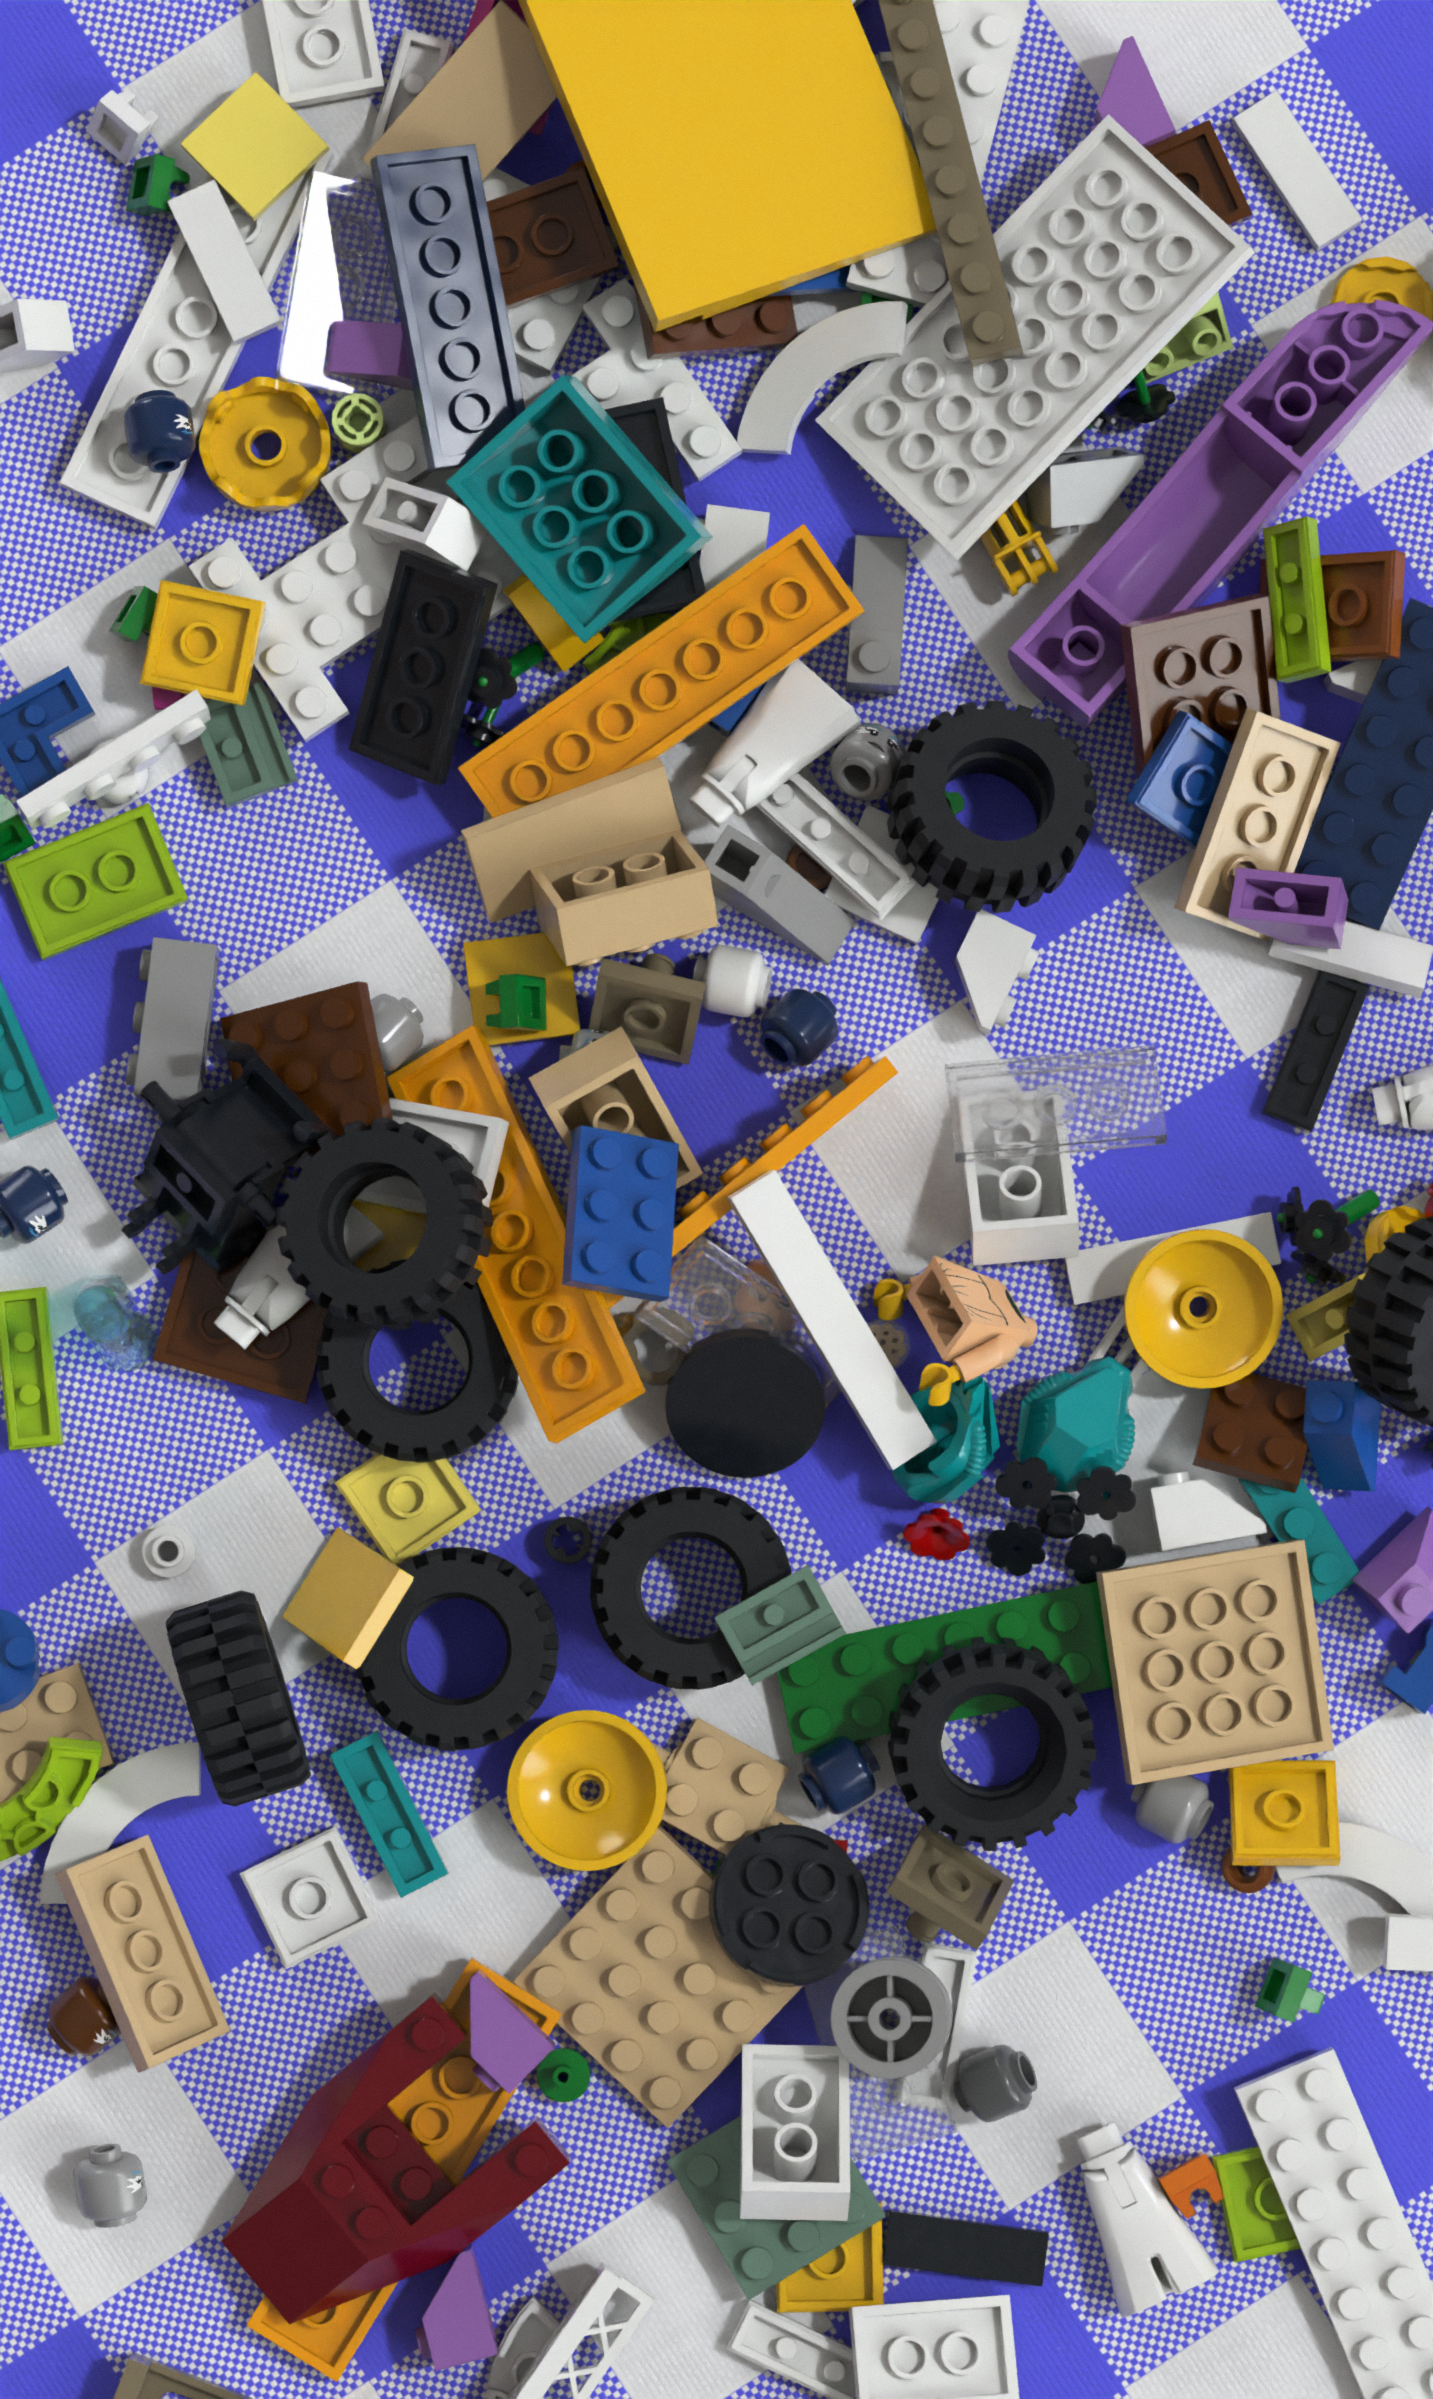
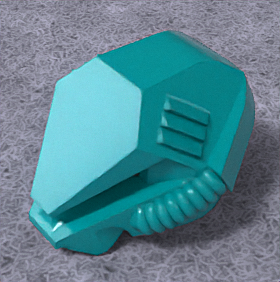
(1078, 1421)
(964, 1444)

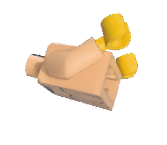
(965, 1316)

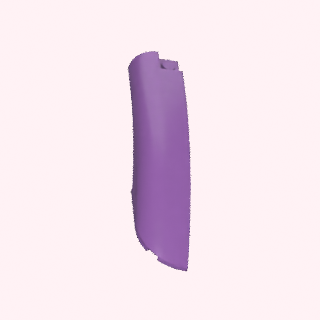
(1217, 497)

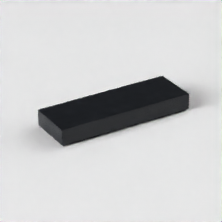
(1315, 1050)
(965, 2247)

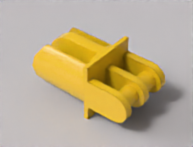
(1014, 547)

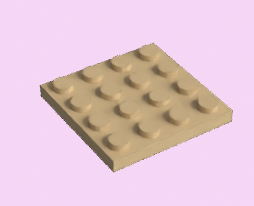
(1215, 1661)
(651, 1983)

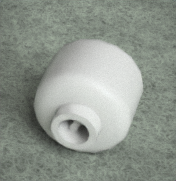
(734, 980)

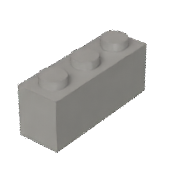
(174, 1017)

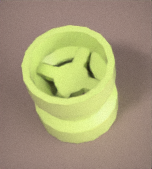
(360, 431)

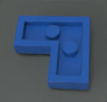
(34, 719)

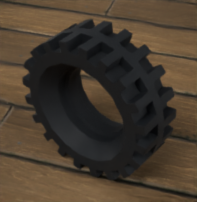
(1003, 1810)

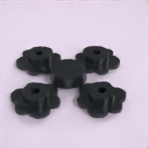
(1060, 1519)

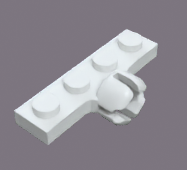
(116, 765)

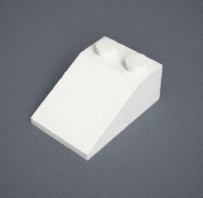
(1021, 1209)
(794, 2133)

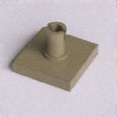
(650, 1005)
(948, 1890)

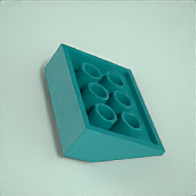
(579, 508)

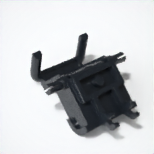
(222, 1161)

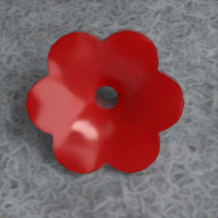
(936, 1535)

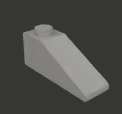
(878, 632)

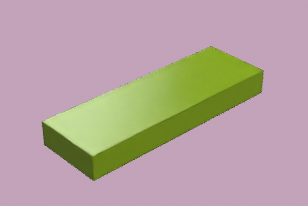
(1297, 600)
(29, 1370)

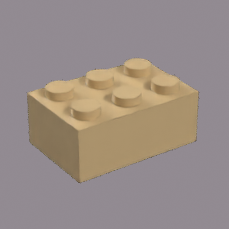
(624, 898)
(610, 1091)

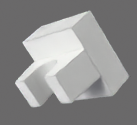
(120, 126)

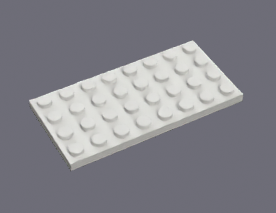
(1098, 283)

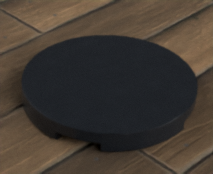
(745, 1403)
(788, 1905)

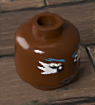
(82, 2018)

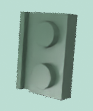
(246, 748)
(780, 1625)

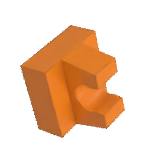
(1188, 2177)

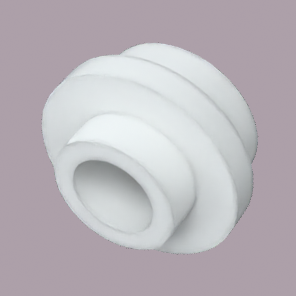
(185, 1546)

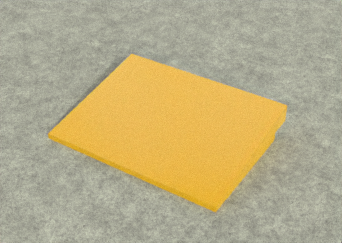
(732, 142)

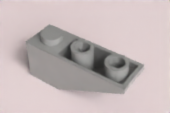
(776, 895)

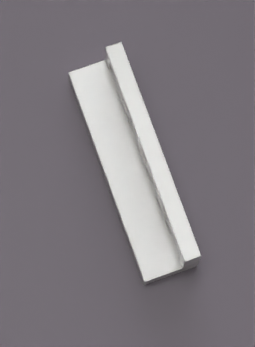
(573, 2328)

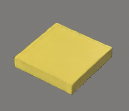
(255, 146)
(407, 1503)

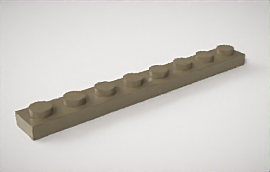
(951, 180)

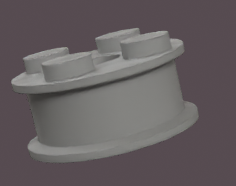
(922, 2009)

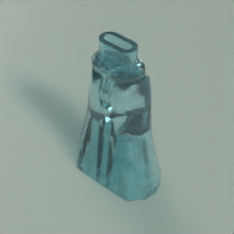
(106, 1316)

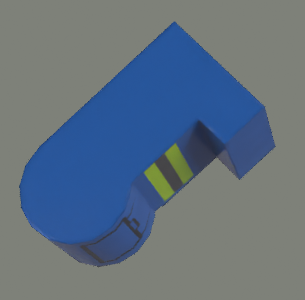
(1415, 1682)

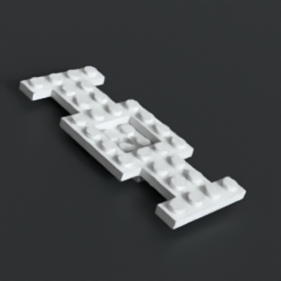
(340, 587)

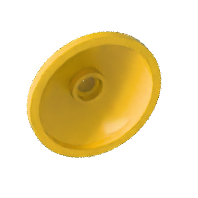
(1240, 1314)
(548, 1798)

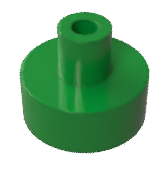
(568, 2061)

